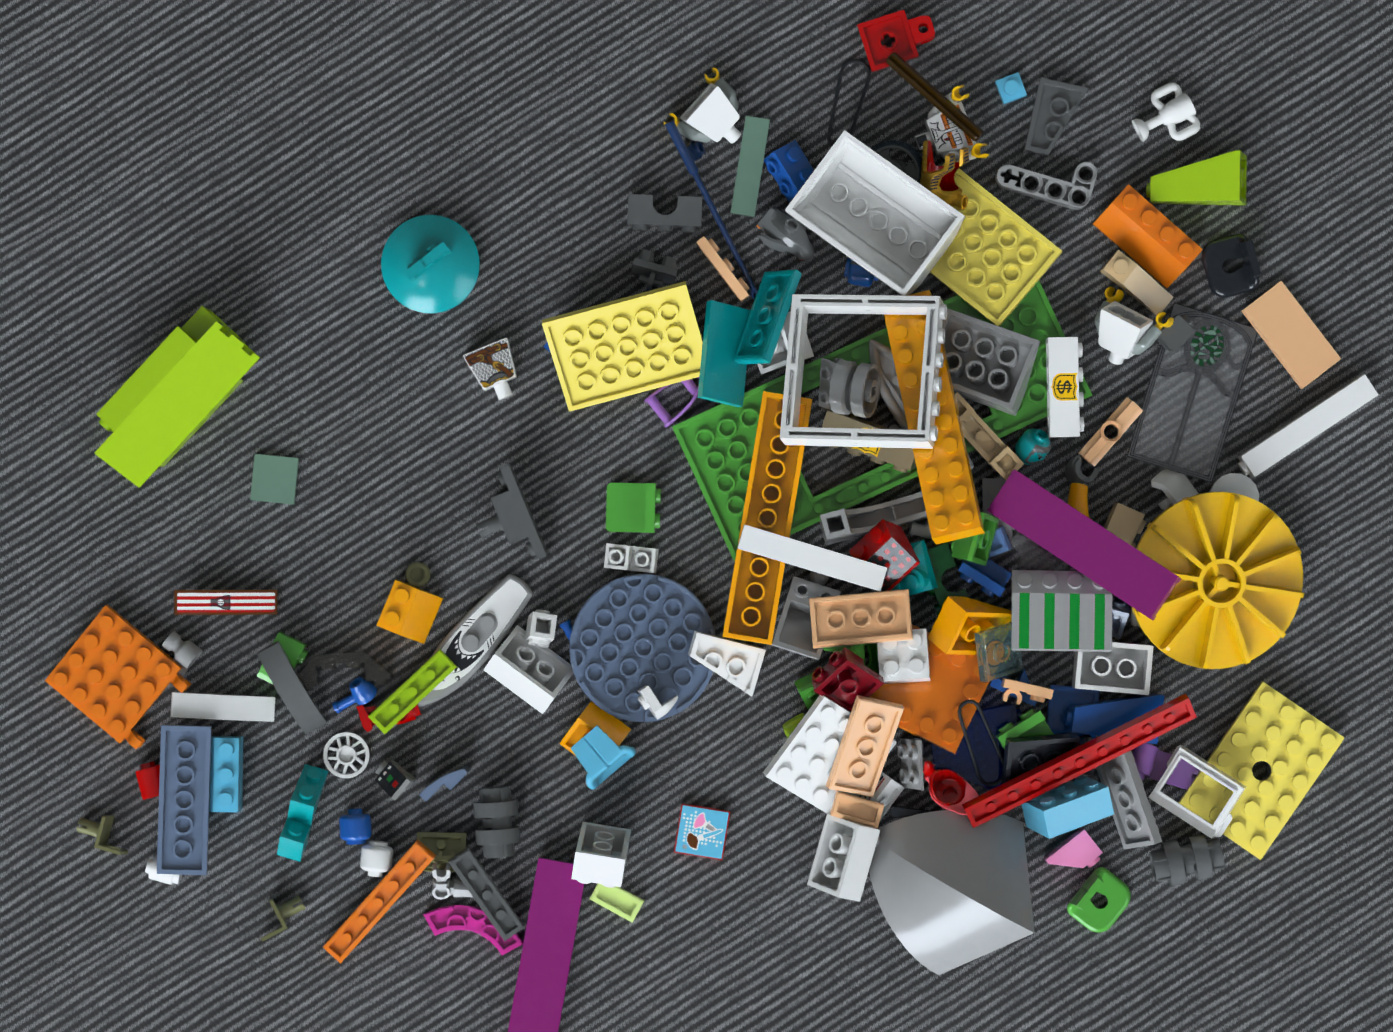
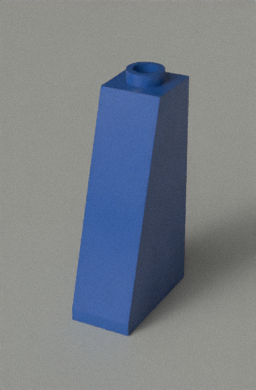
(1106, 715)

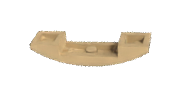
(985, 441)

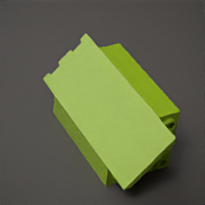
(172, 395)

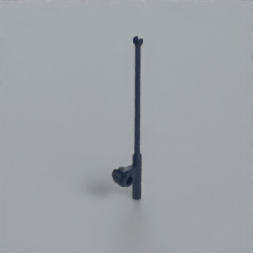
(689, 153)

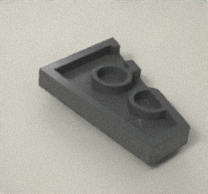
(1051, 112)

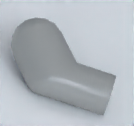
(920, 530)

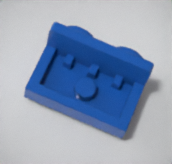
(789, 168)
(991, 577)

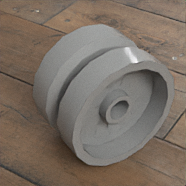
(854, 388)

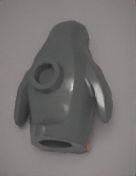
(785, 234)

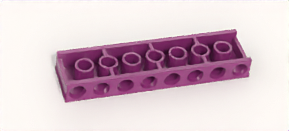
(1083, 544)
(547, 948)

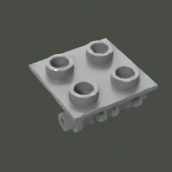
(911, 771)

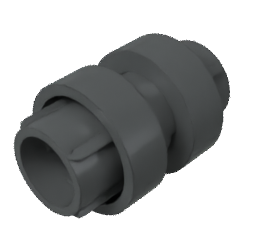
(497, 832)
(1197, 857)

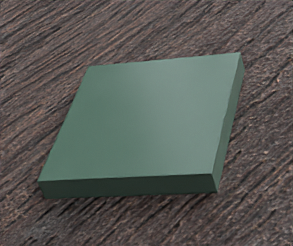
(274, 479)

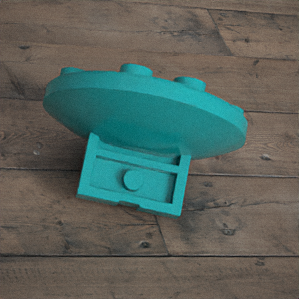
(430, 264)

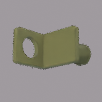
(101, 832)
(283, 912)

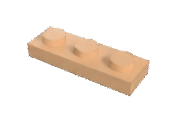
(724, 268)

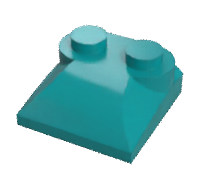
(922, 576)

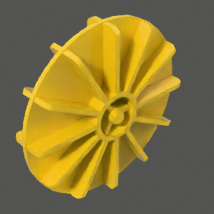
(1235, 584)

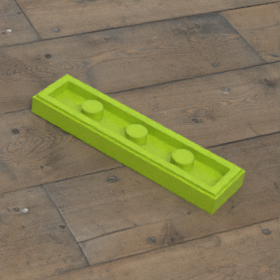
(412, 691)

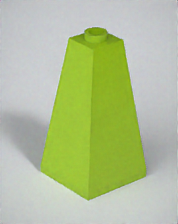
(1207, 182)

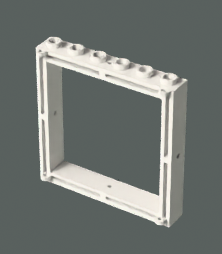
(864, 304)

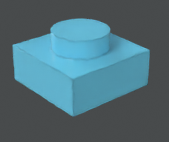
(1010, 88)

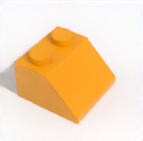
(409, 611)
(591, 718)

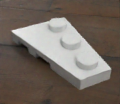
(728, 658)

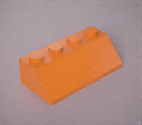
(1147, 236)

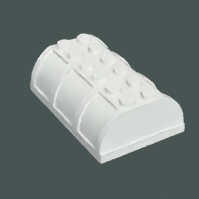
(876, 214)

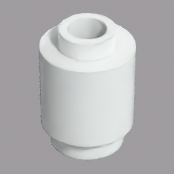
(151, 868)

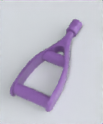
(661, 411)

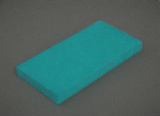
(767, 317)
(720, 376)

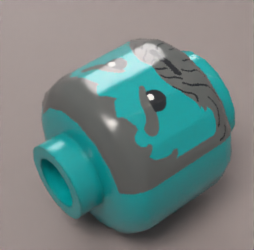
(1033, 446)

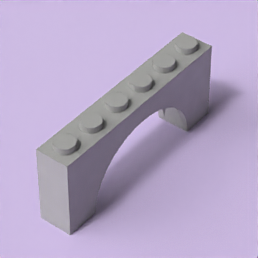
(853, 523)

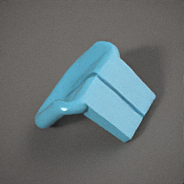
(600, 756)

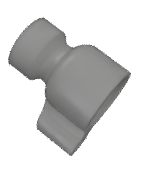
(184, 651)

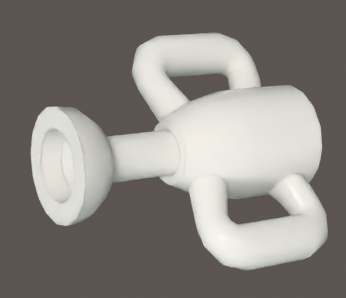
(1172, 113)

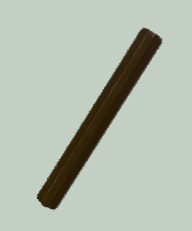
(934, 96)

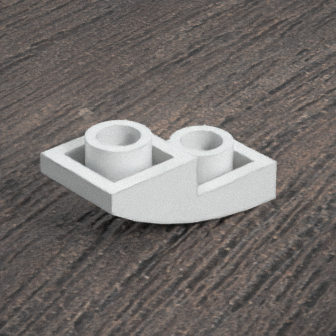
(631, 558)

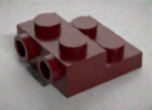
(845, 679)

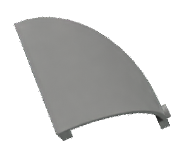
(953, 886)

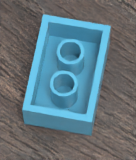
(1068, 807)

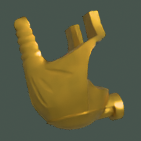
(941, 179)

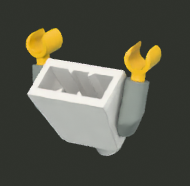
(711, 113)
(1125, 330)

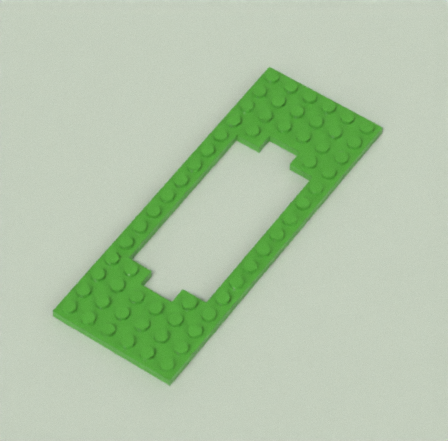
(723, 438)

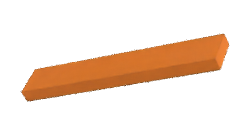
(379, 901)

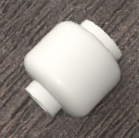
(376, 858)

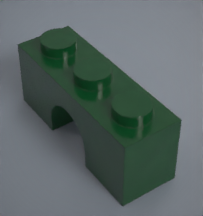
(941, 560)

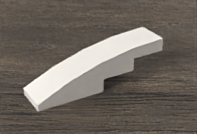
(222, 706)

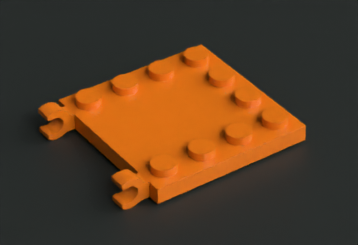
(933, 704)

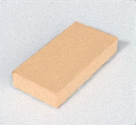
(857, 809)

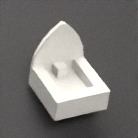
(648, 700)

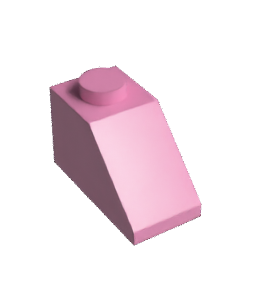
(1075, 851)

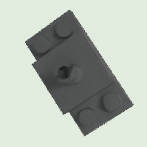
(514, 515)

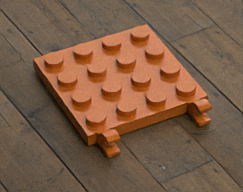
(115, 675)

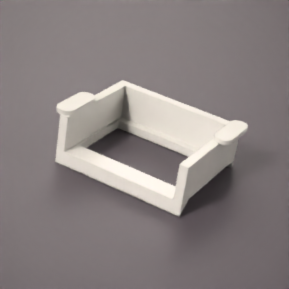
(1187, 815)

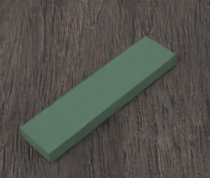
(750, 166)

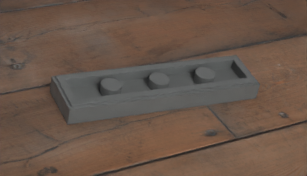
(486, 893)

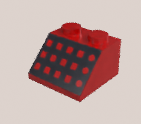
(889, 548)

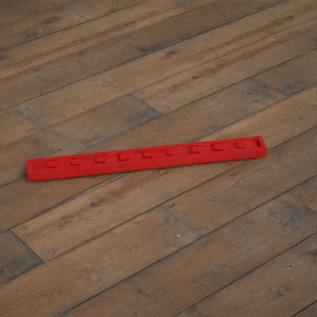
(1079, 760)

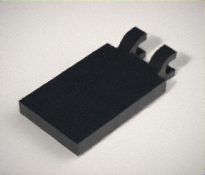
(1029, 752)

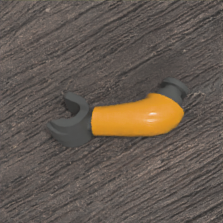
(1078, 489)

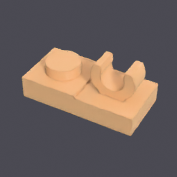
(1037, 693)

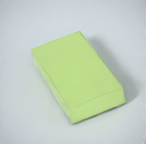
(618, 901)

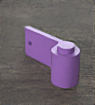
(1153, 763)

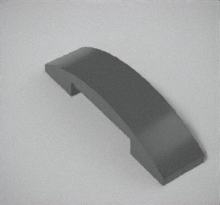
(291, 688)

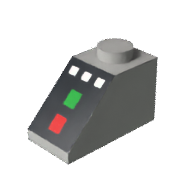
(393, 779)

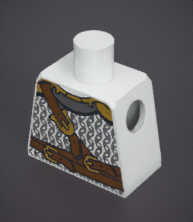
(493, 367)

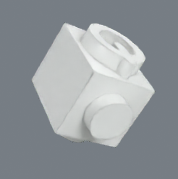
(540, 628)

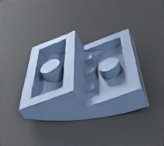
(449, 779)

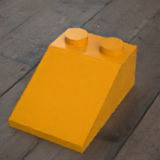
(959, 621)

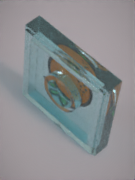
(995, 653)

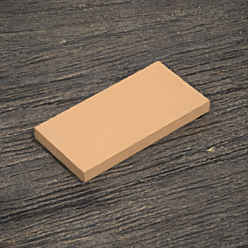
(1291, 334)
(861, 618)
(865, 746)

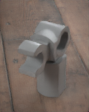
(443, 887)

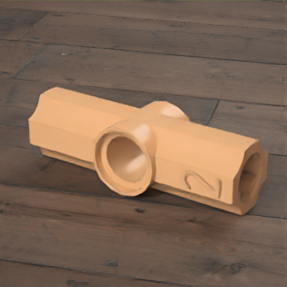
(1121, 419)

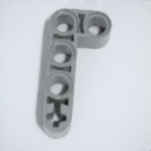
(1044, 181)

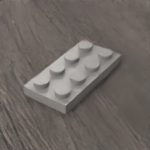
(1129, 802)

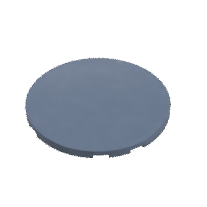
(639, 636)

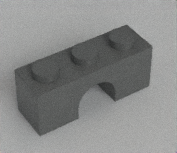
(643, 215)

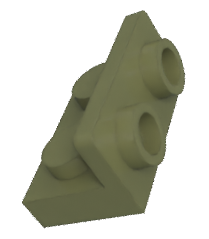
(443, 846)

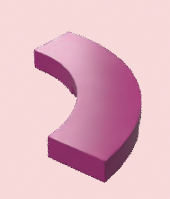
(470, 919)

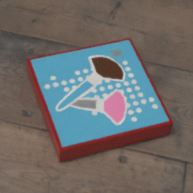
(702, 831)

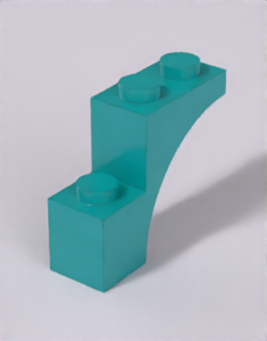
(301, 812)

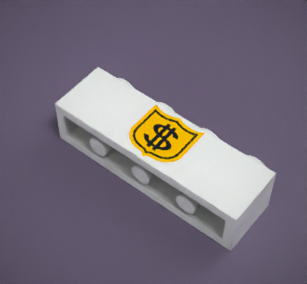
(1063, 387)

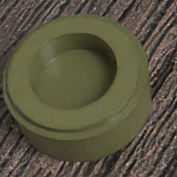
(418, 574)

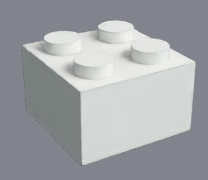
(905, 660)

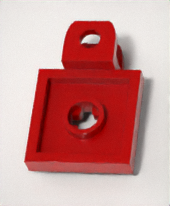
(904, 31)

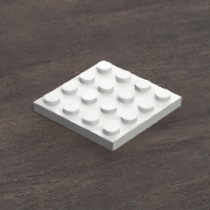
(810, 752)

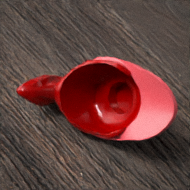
(948, 788)

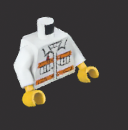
(946, 135)

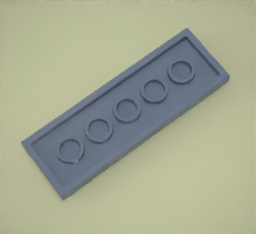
(184, 799)

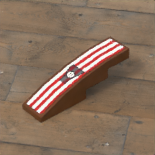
(225, 602)

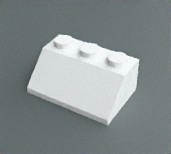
(529, 671)

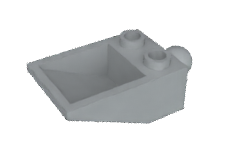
(794, 625)

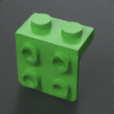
(632, 507)
(1031, 724)

